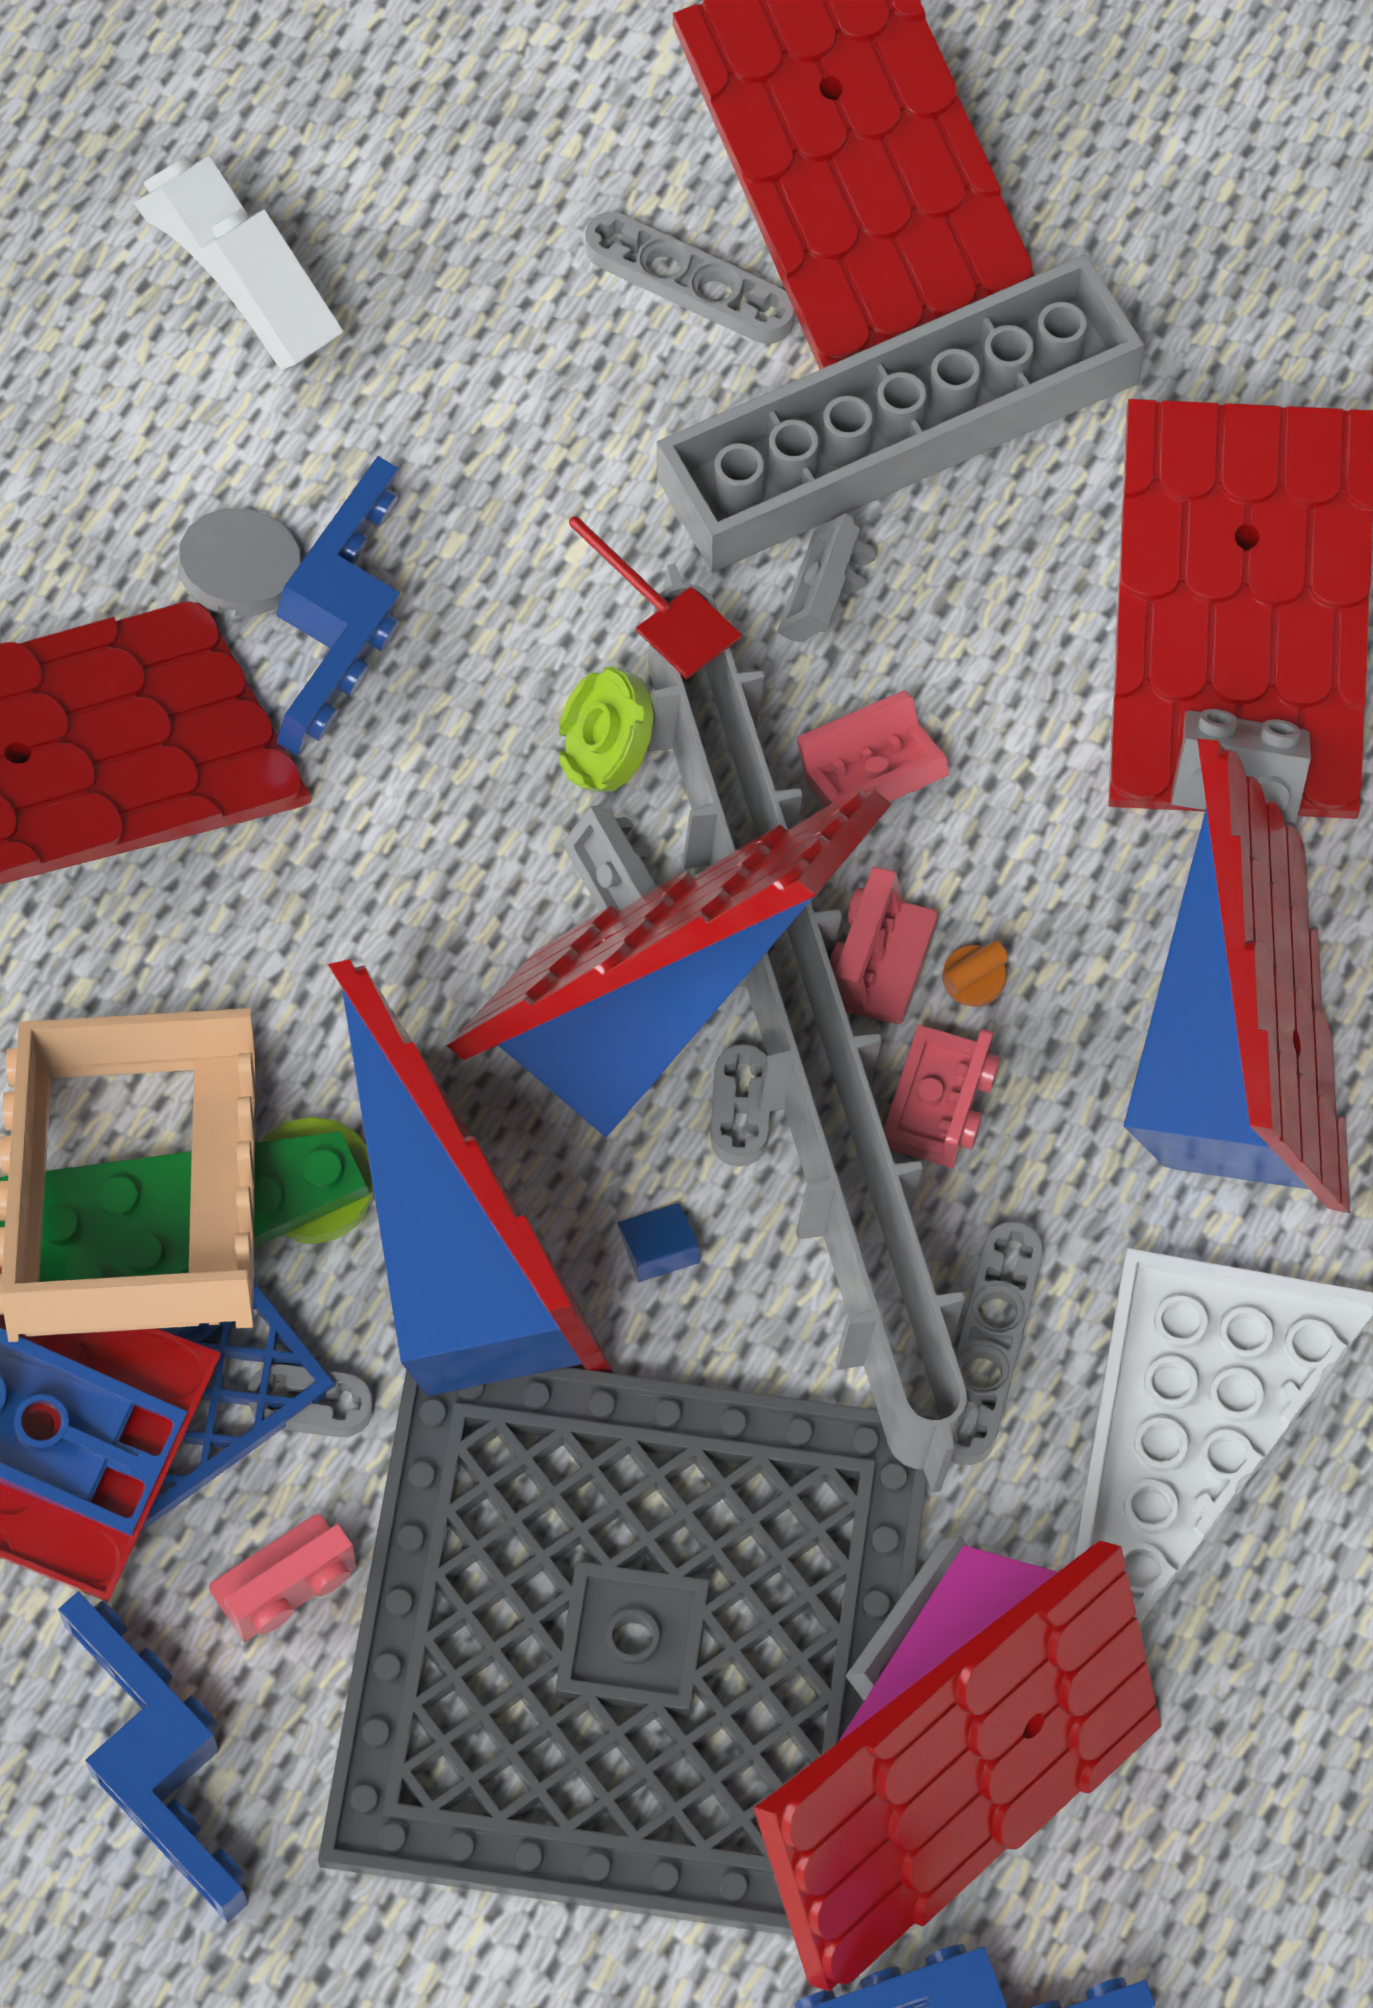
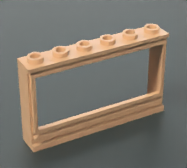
(222, 1204)

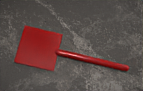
(682, 631)

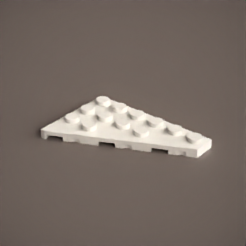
(1196, 1397)

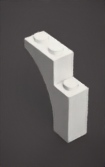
(242, 256)

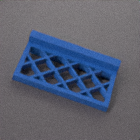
(238, 1447)

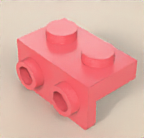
(871, 750)
(882, 950)
(937, 1095)
(283, 1576)

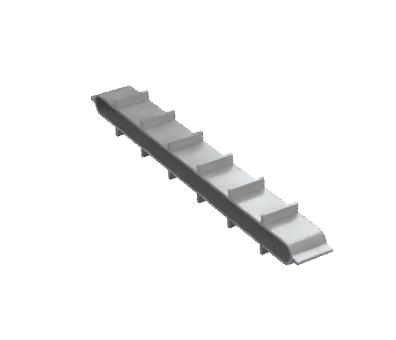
(852, 1060)

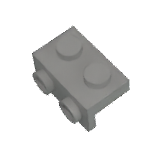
(1270, 751)

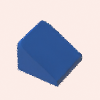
(659, 1242)

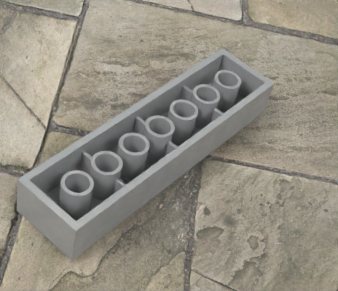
(898, 412)

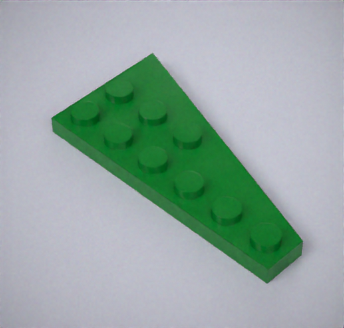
(136, 1211)

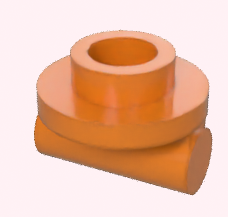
(975, 974)

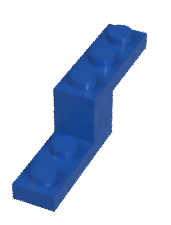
(340, 606)
(155, 1754)
(962, 1981)

